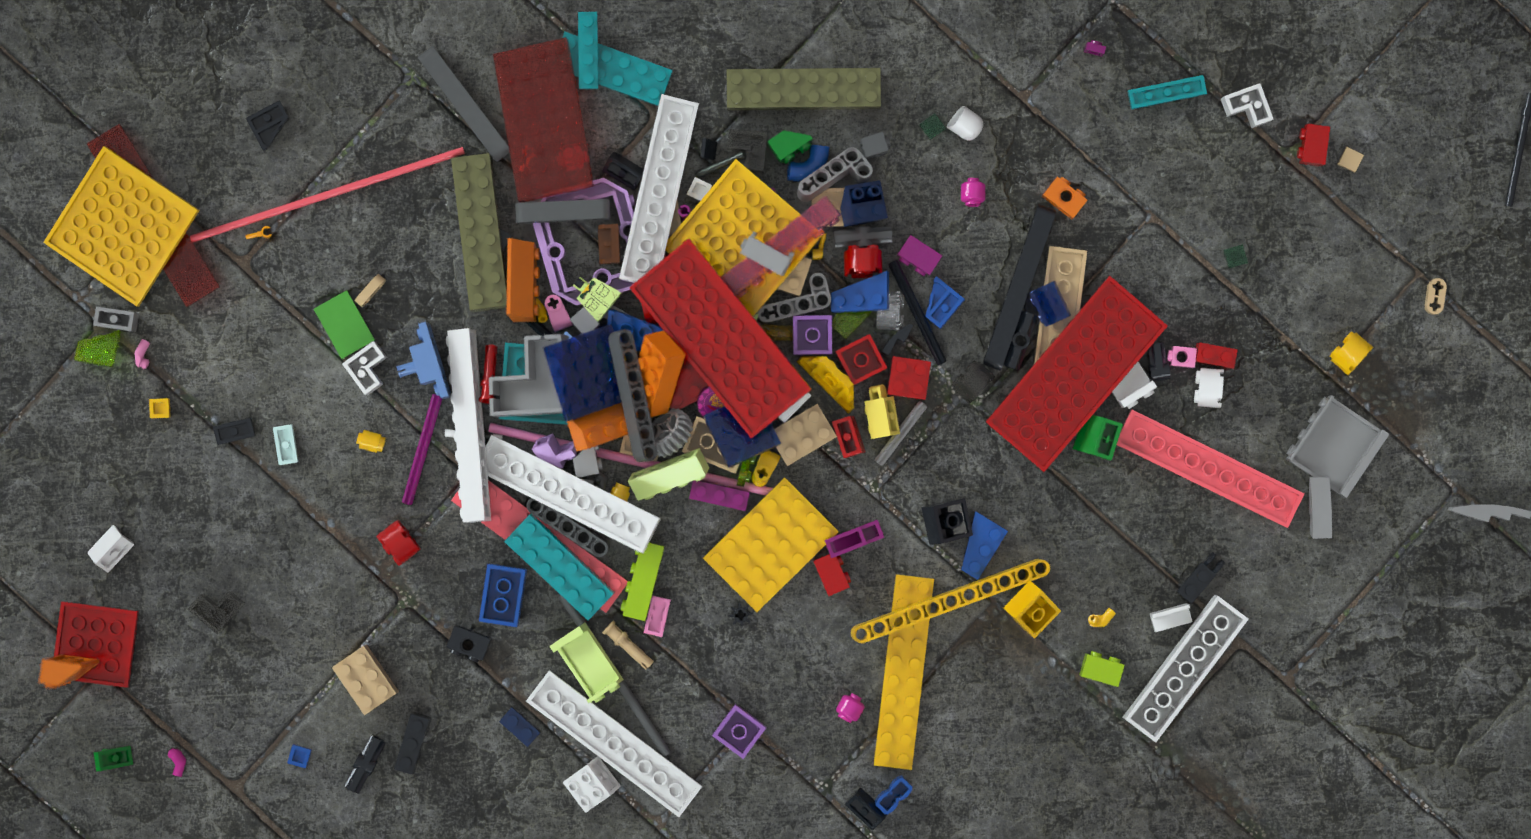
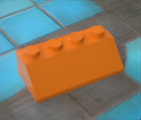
(522, 280)
(598, 427)
(64, 669)

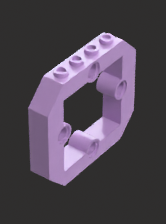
(602, 190)

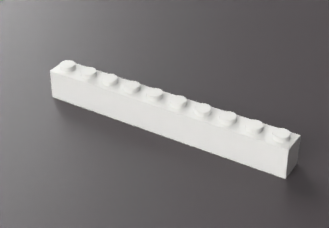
(468, 425)

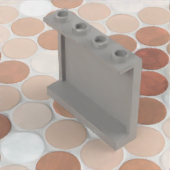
(1336, 445)

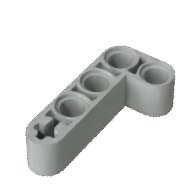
(832, 177)
(793, 303)

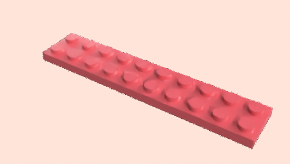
(1209, 468)
(509, 514)

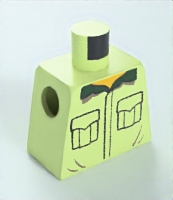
(596, 296)

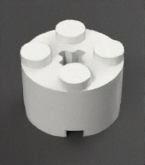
(1210, 387)

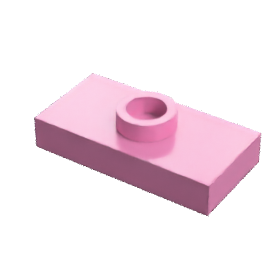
(657, 616)

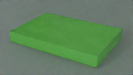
(344, 324)

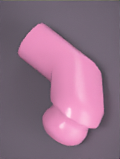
(139, 354)

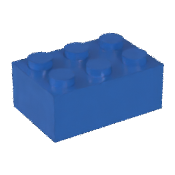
(503, 595)

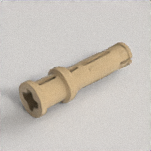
(620, 639)

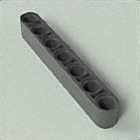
(464, 104)
(634, 386)

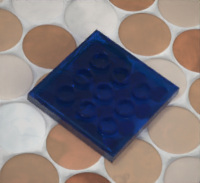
(583, 373)

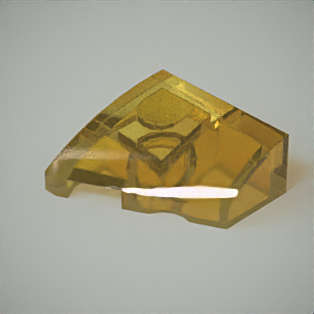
(779, 332)

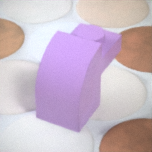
(549, 450)

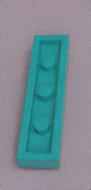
(588, 50)
(1167, 92)

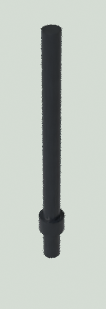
(1526, 114)

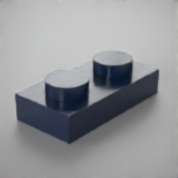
(519, 726)

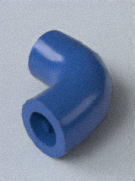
(799, 171)

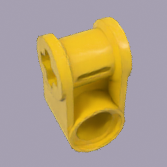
(765, 465)

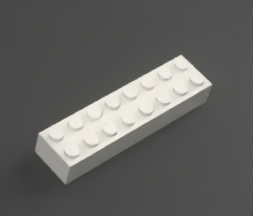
(1185, 668)

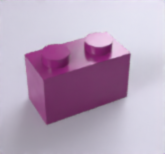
(919, 256)

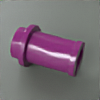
(684, 212)

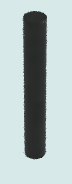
(719, 165)

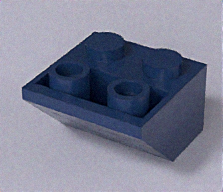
(863, 204)

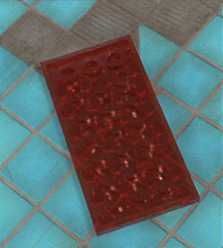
(543, 120)

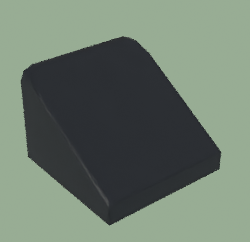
(708, 149)

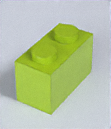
(1102, 669)

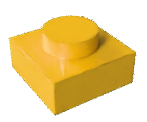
(159, 408)

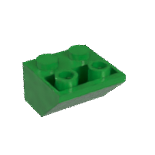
(787, 144)
(1098, 437)

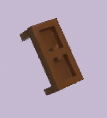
(609, 244)

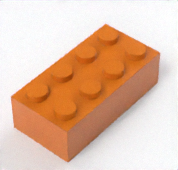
(660, 368)

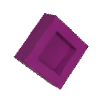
(1095, 48)

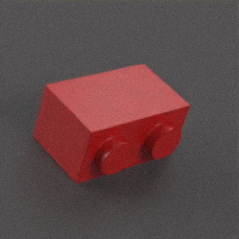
(1314, 145)
(1216, 355)
(849, 436)
(832, 574)

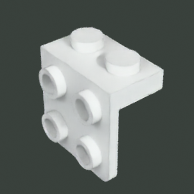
(1133, 387)

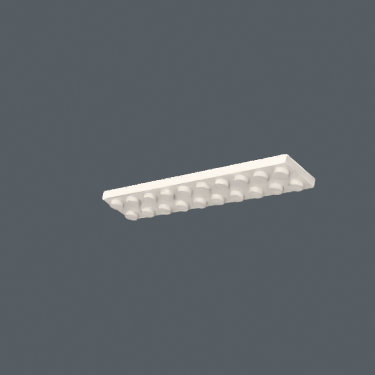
(659, 187)
(569, 494)
(614, 743)

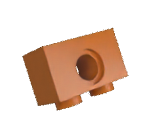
(1053, 196)

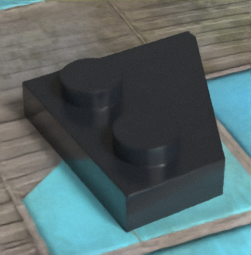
(268, 123)

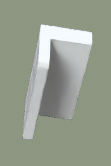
(110, 549)
(1171, 617)

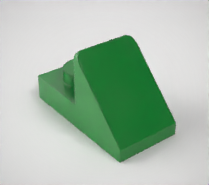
(113, 758)

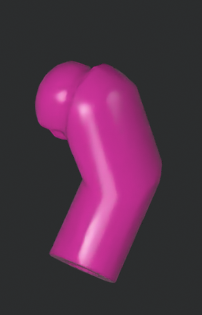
(179, 761)

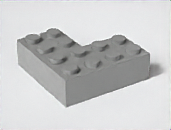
(530, 392)

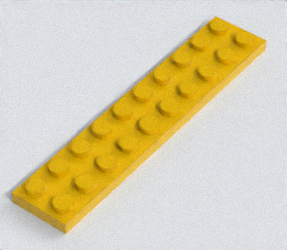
(903, 677)

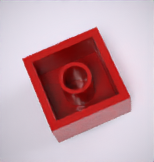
(861, 359)
(908, 378)

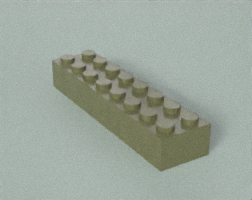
(804, 89)
(480, 232)

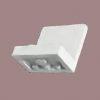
(592, 784)

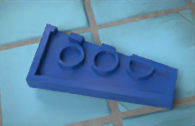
(638, 327)

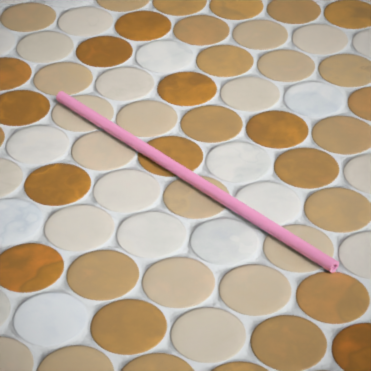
(627, 459)

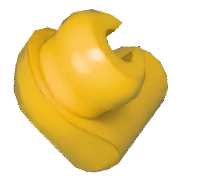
(542, 312)
(1101, 620)

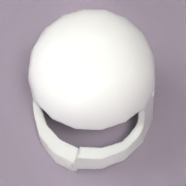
(966, 124)

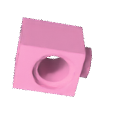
(1190, 354)

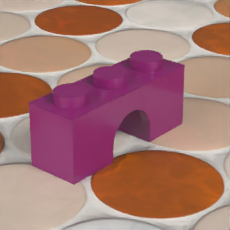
(719, 495)

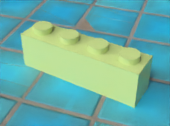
(668, 474)

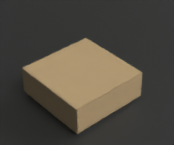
(1350, 159)

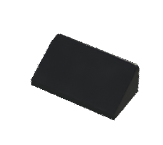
(623, 170)
(865, 809)

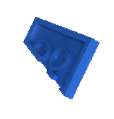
(865, 295)
(982, 545)

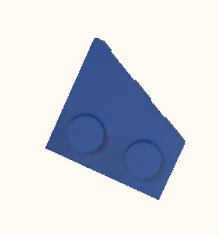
(942, 303)

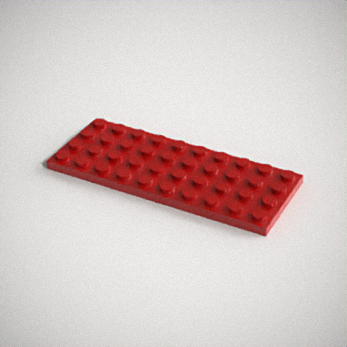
(720, 338)
(1076, 374)

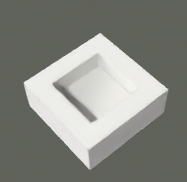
(698, 189)

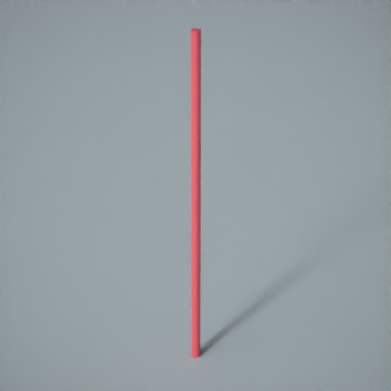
(327, 194)

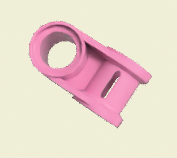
(559, 316)

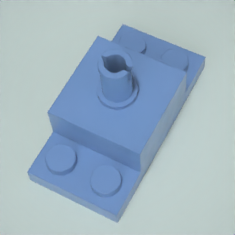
(427, 362)

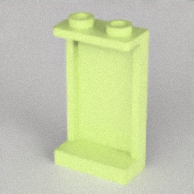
(588, 662)

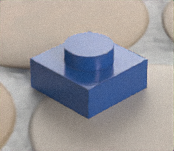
(299, 756)

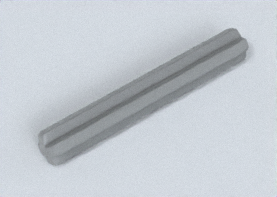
(904, 428)

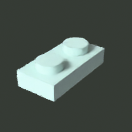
(285, 444)

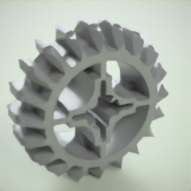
(671, 431)

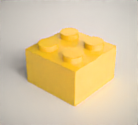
(1032, 609)

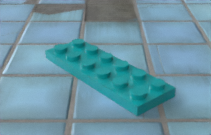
(625, 72)
(559, 566)

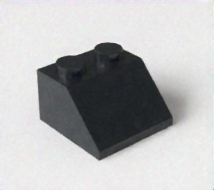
(947, 521)

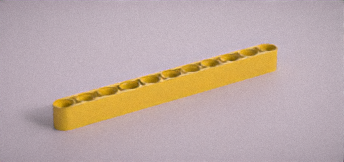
(960, 601)

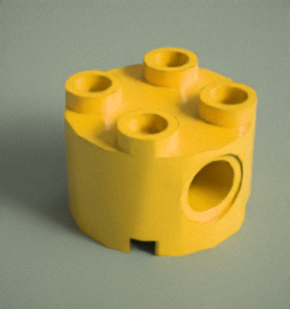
(1351, 353)

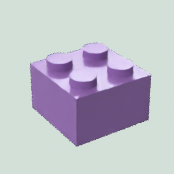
(812, 335)
(739, 731)

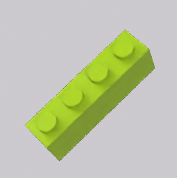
(643, 582)

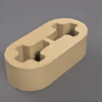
(370, 290)
(1440, 297)

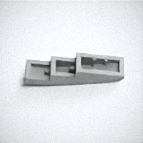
(1484, 511)

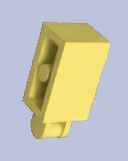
(881, 413)

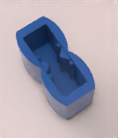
(897, 791)

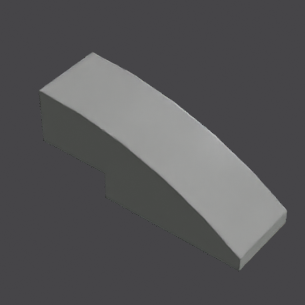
(1320, 507)

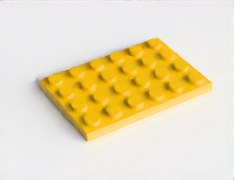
(770, 544)

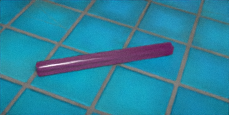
(422, 449)

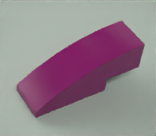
(854, 538)

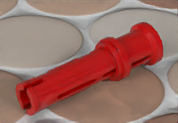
(489, 371)

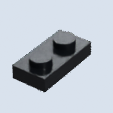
(234, 431)

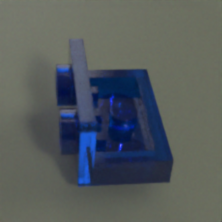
(1049, 304)

